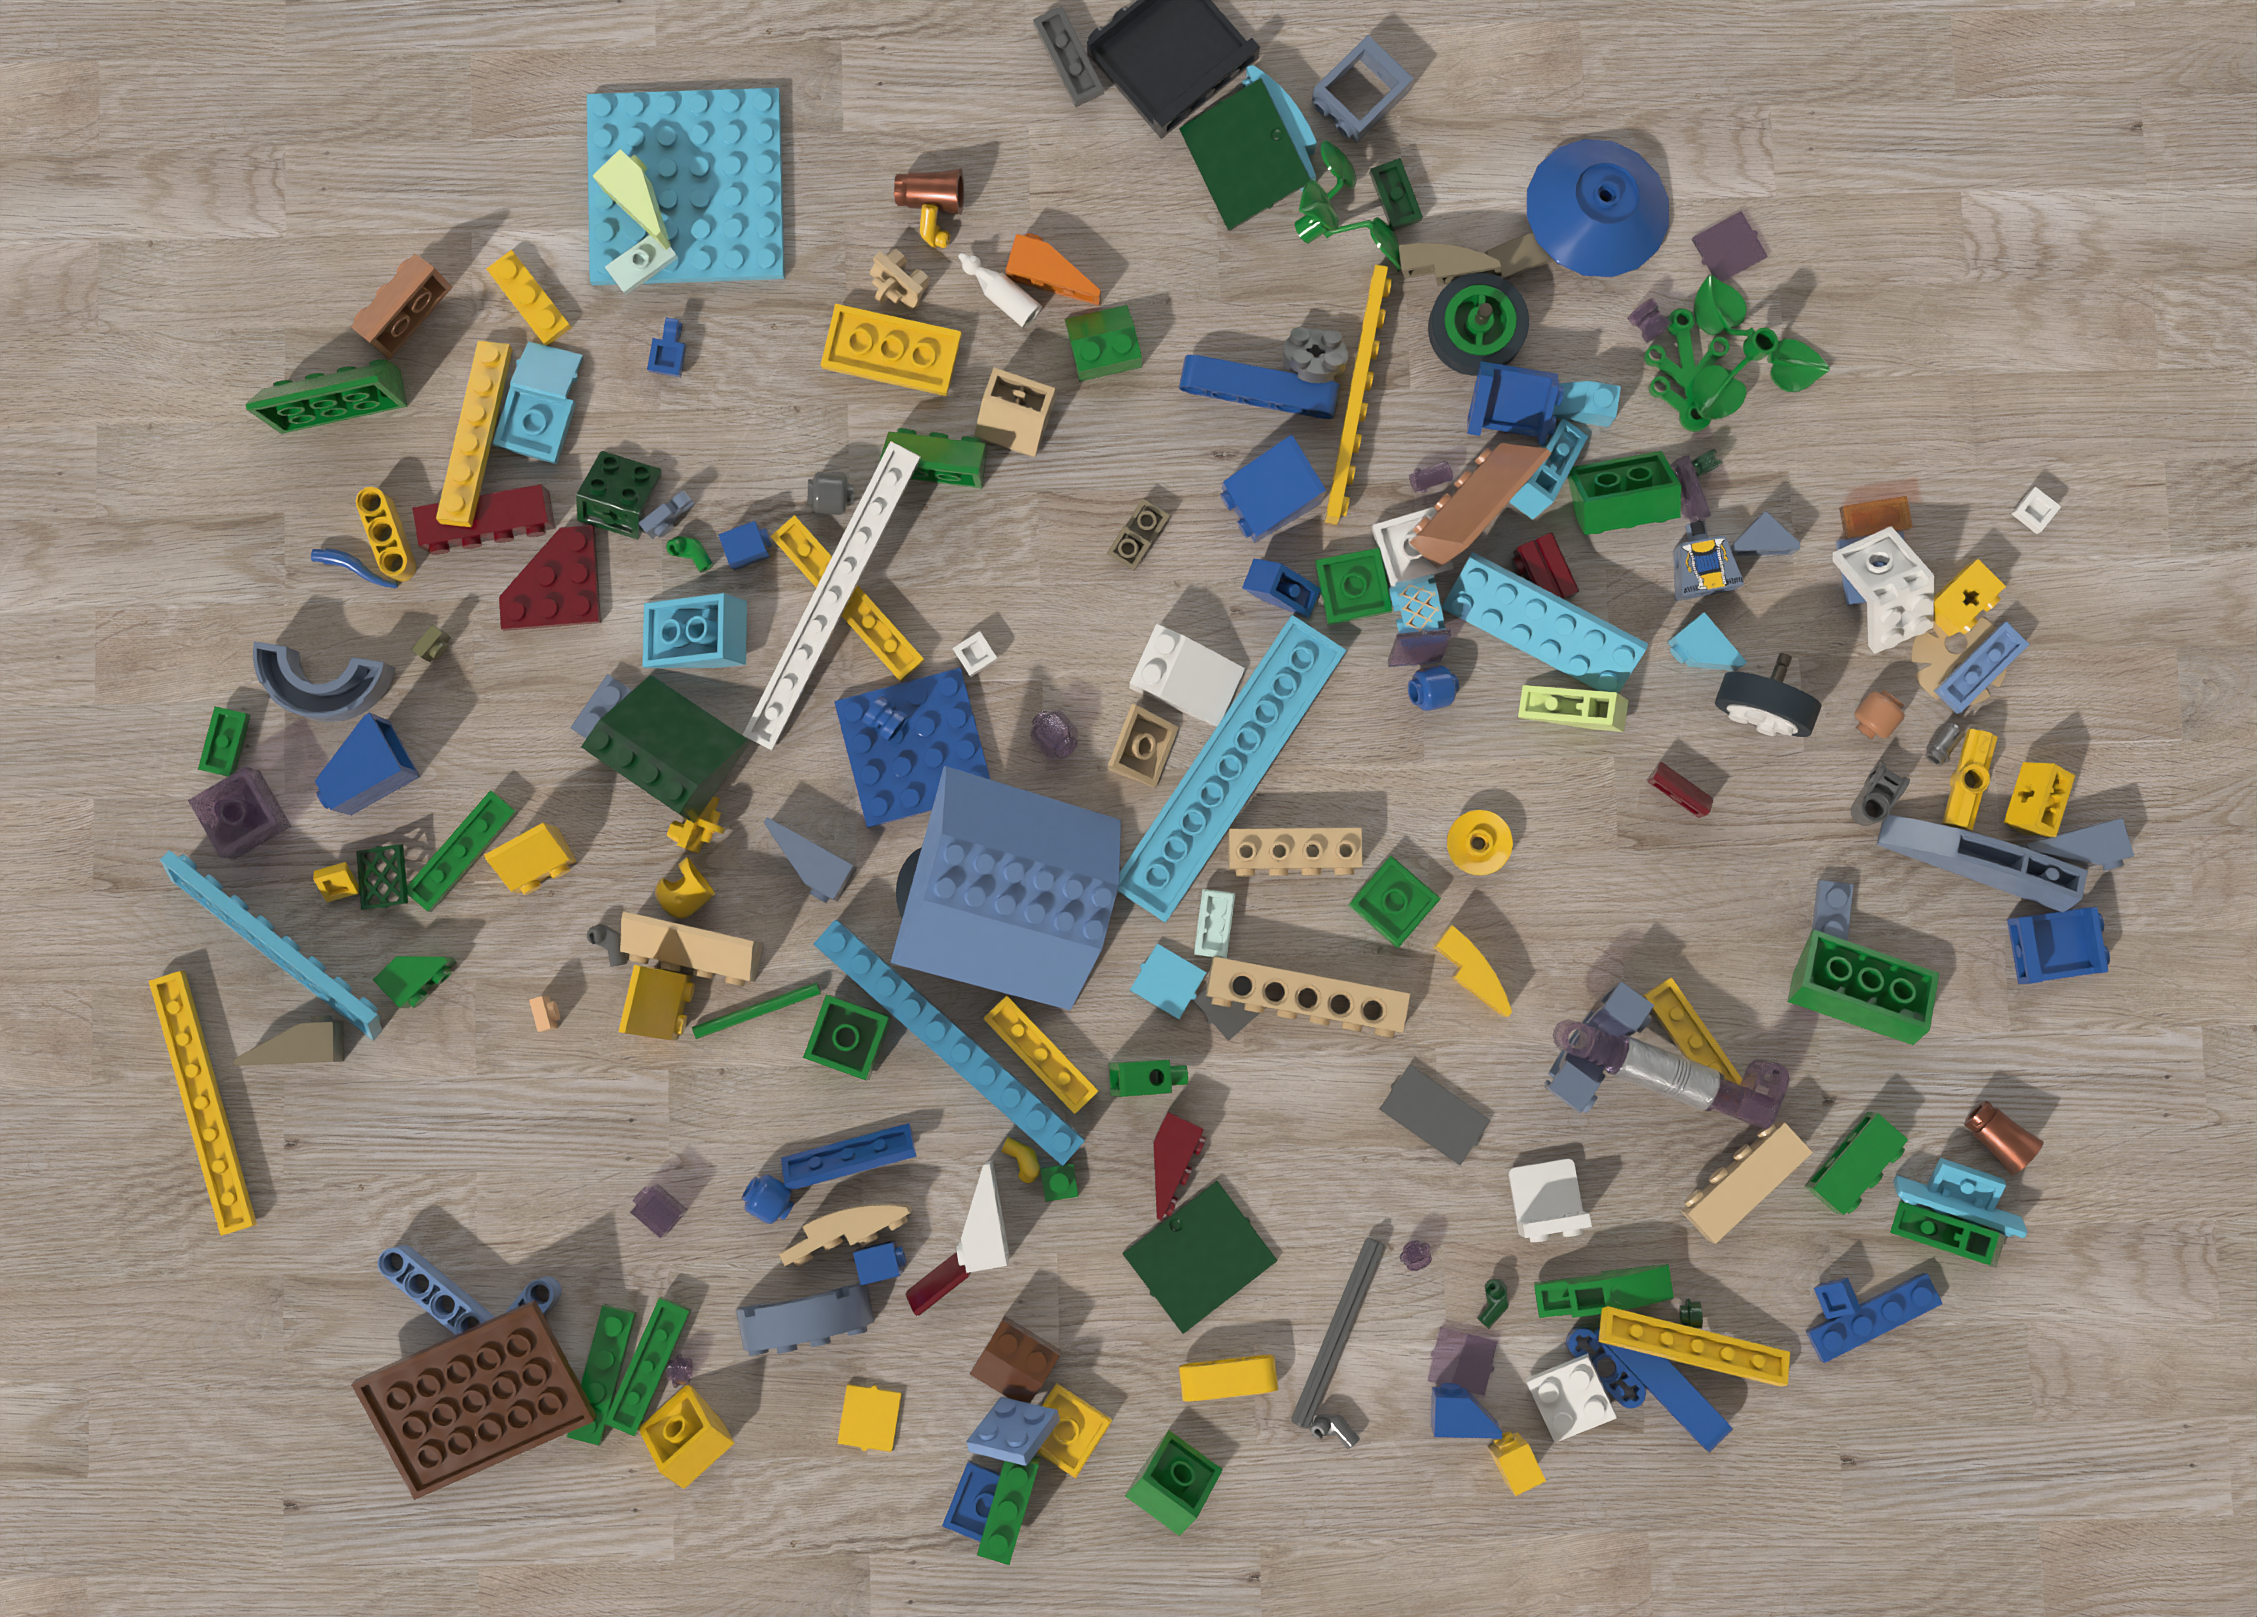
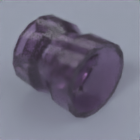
(1649, 320)

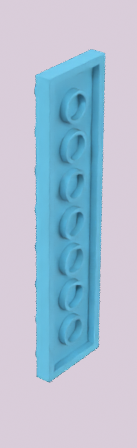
(281, 951)

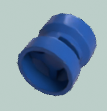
(885, 718)

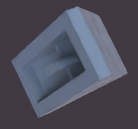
(1765, 538)

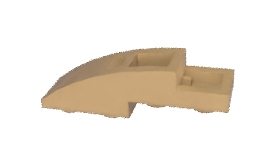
(856, 1222)

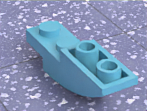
(1291, 115)

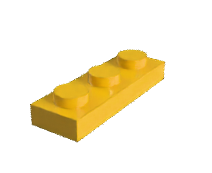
(529, 298)

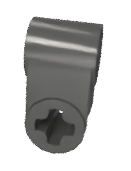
(1882, 790)

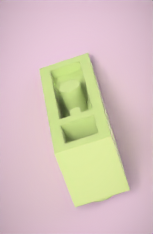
(630, 188)
(1574, 707)

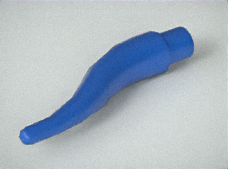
(343, 559)

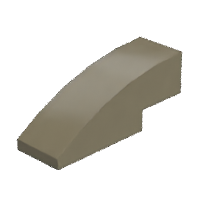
(1444, 261)

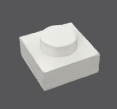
(2036, 510)
(975, 654)

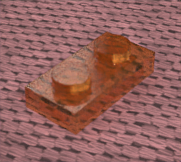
(1875, 516)

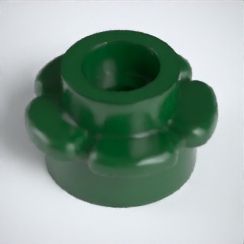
(1691, 1314)

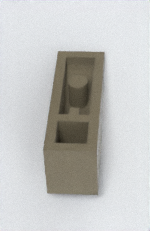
(302, 1043)

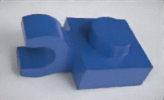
(667, 353)

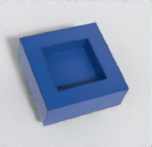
(1837, 1298)

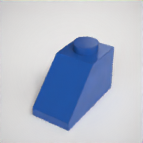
(1281, 587)
(1460, 1415)

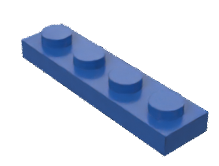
(848, 1157)
(1875, 1317)

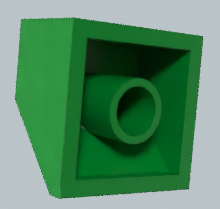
(1103, 343)
(1174, 1483)

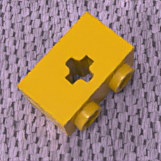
(1982, 589)
(2039, 799)
(1516, 1463)

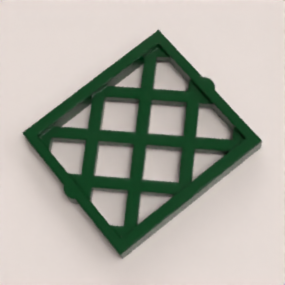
(363, 876)

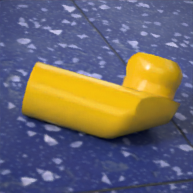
(930, 230)
(1025, 1157)

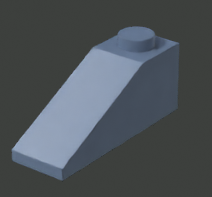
(2090, 846)
(815, 866)

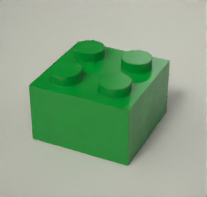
(847, 1037)

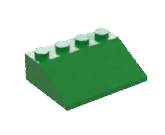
(330, 397)

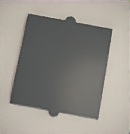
(1228, 1019)

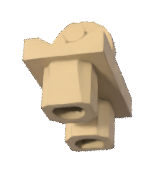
(894, 282)

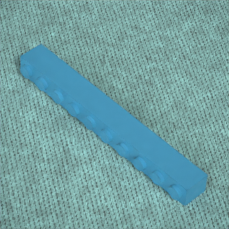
(949, 1042)

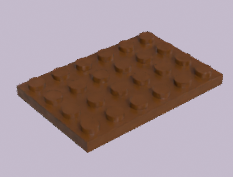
(474, 1400)

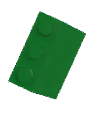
(942, 458)
(1624, 493)

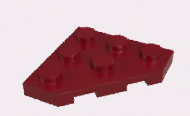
(556, 585)

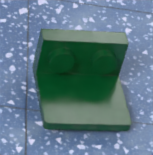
(616, 494)

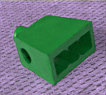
(1132, 1077)

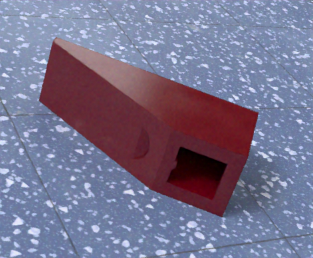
(1172, 1152)

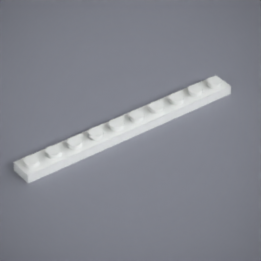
(832, 595)

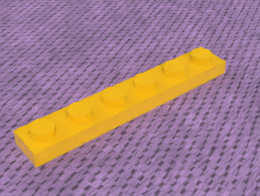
(474, 434)
(860, 611)
(1694, 1346)

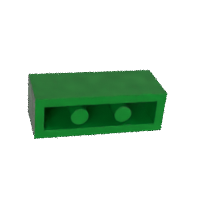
(1857, 1163)
(1007, 1511)

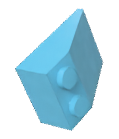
(695, 632)

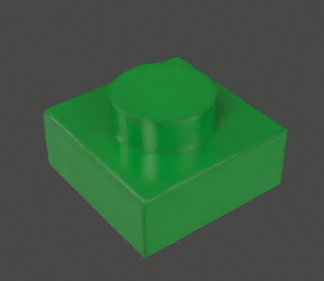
(1059, 1182)

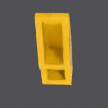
(1473, 970)

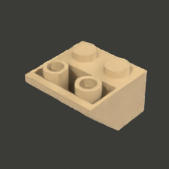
(1015, 412)

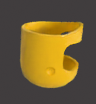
(687, 894)

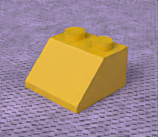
(531, 858)
(685, 1437)

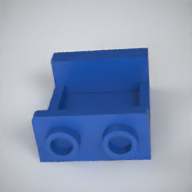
(1514, 401)
(2058, 945)

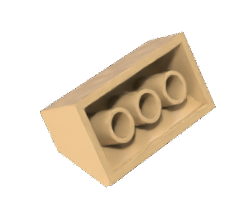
(689, 947)

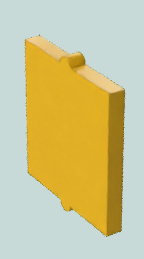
(869, 1418)

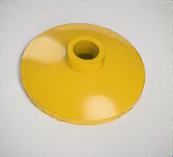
(1496, 840)

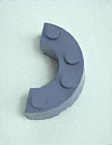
(336, 701)
(1576, 1078)
(805, 1320)

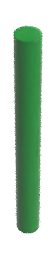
(756, 1010)

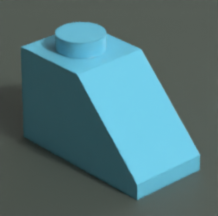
(1588, 403)
(1705, 646)

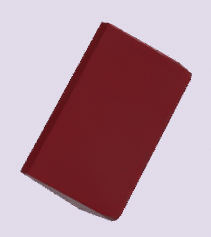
(1680, 790)
(936, 1285)

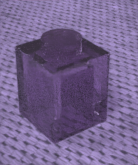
(657, 1210)

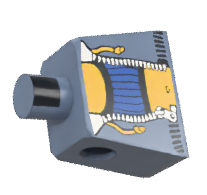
(1704, 565)

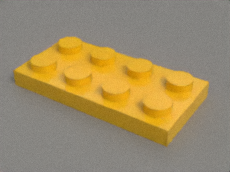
(891, 350)

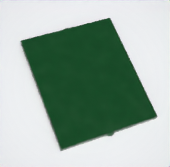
(1245, 154)
(1199, 1257)

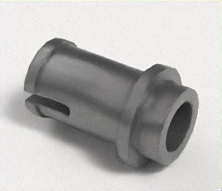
(1940, 750)

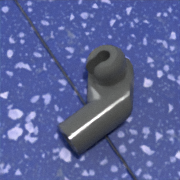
(609, 940)
(1334, 1426)

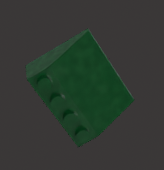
(667, 747)

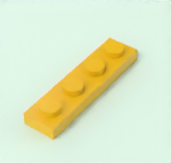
(1688, 1029)
(1040, 1054)

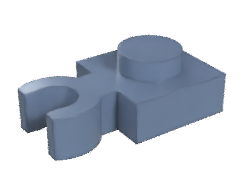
(661, 519)

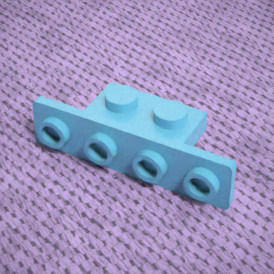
(1965, 1194)

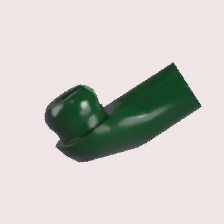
(1496, 1300)

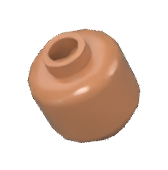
(1879, 714)

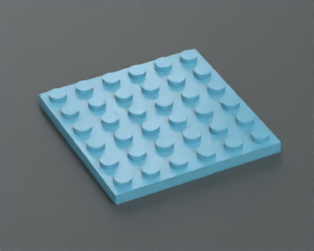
(712, 173)

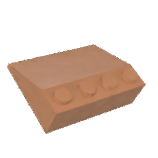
(1475, 501)

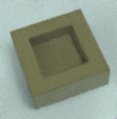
(432, 644)

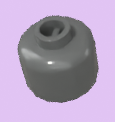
(829, 493)

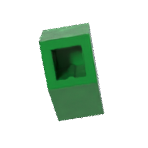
(410, 977)

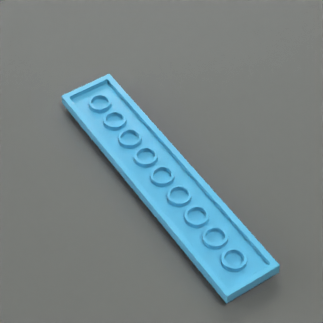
(1228, 768)

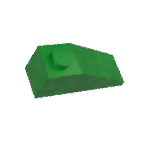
(1948, 1234)

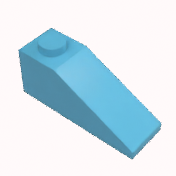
(1548, 479)

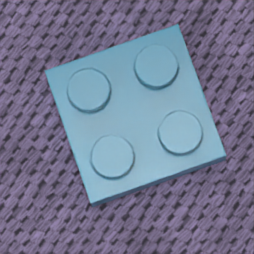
(534, 424)

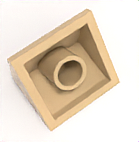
(1142, 746)

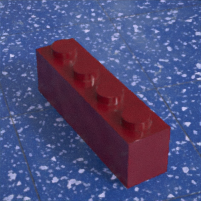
(497, 518)

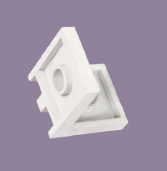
(1896, 594)

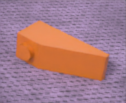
(1044, 268)

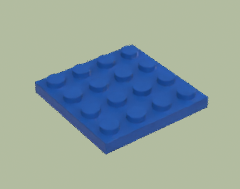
(904, 774)

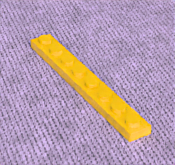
(1355, 408)
(202, 1103)

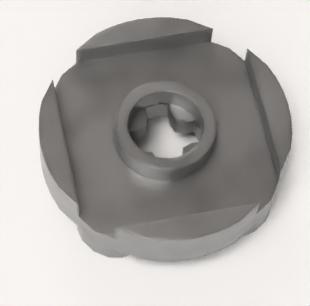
(1304, 343)

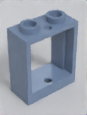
(1384, 68)

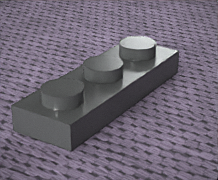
(1068, 56)

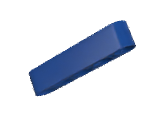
(1258, 387)
(1676, 1395)

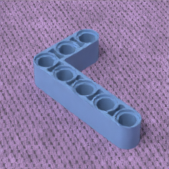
(441, 1285)

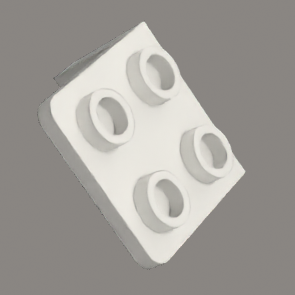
(1547, 1200)

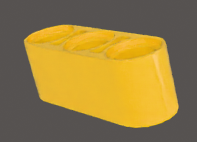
(378, 520)
(1228, 1377)

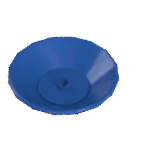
(1583, 229)

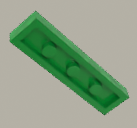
(460, 851)
(647, 1366)
(604, 1368)

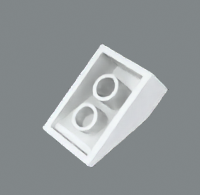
(1186, 676)
(984, 1234)

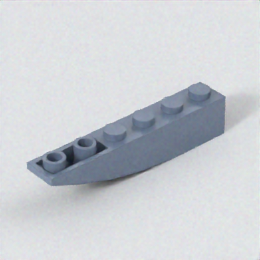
(1986, 861)

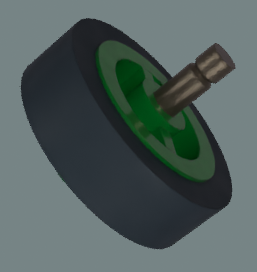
(1478, 321)

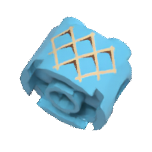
(1418, 605)

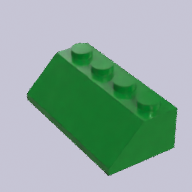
(1864, 988)

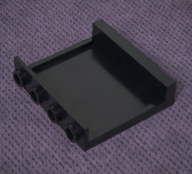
(1170, 57)

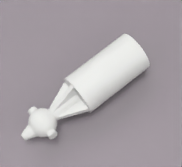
(1002, 291)

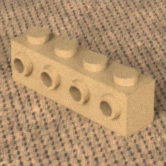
(1295, 850)
(1745, 1181)

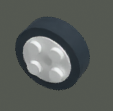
(1768, 702)

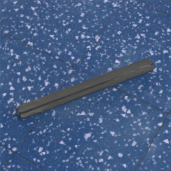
(1337, 1333)

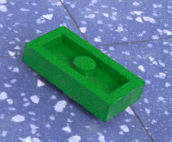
(224, 741)

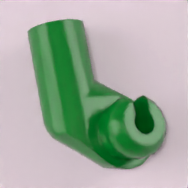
(691, 549)

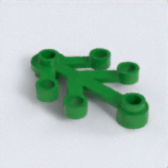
(1685, 375)

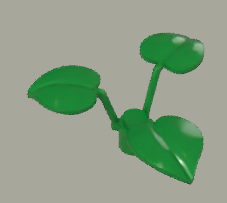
(1323, 219)
(1718, 392)

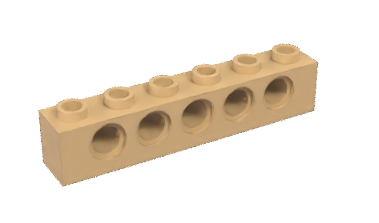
(1392, 1003)

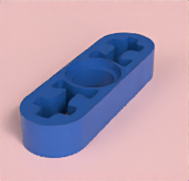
(1629, 1379)

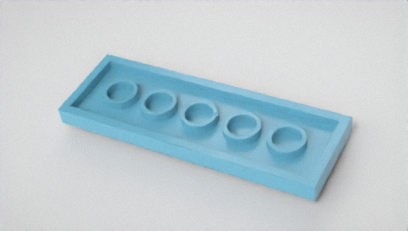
(1544, 625)

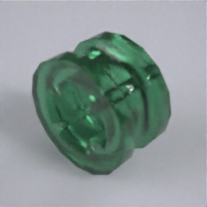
(1706, 463)

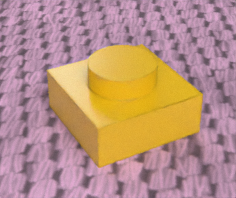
(336, 882)

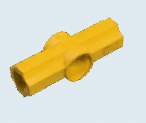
(1976, 760)

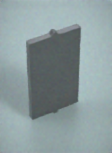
(1434, 1114)

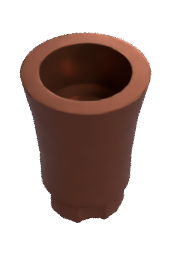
(940, 189)
(2003, 1137)

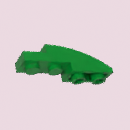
(1612, 1288)

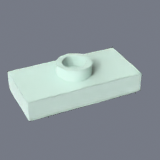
(640, 264)
(1214, 923)

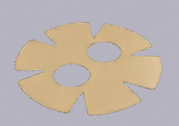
(1933, 651)

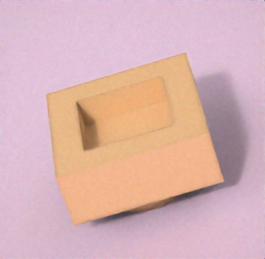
(545, 1013)

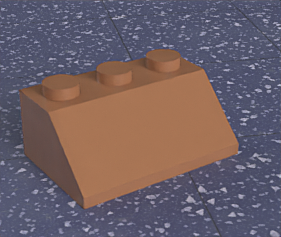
(401, 305)

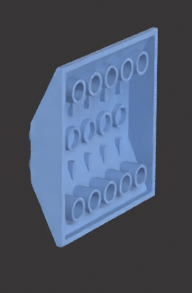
(1010, 890)

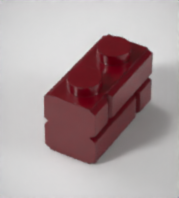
(1545, 566)

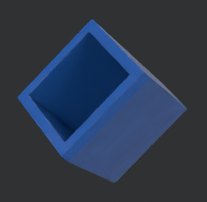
(1273, 490)
(365, 767)

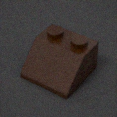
(1015, 1361)

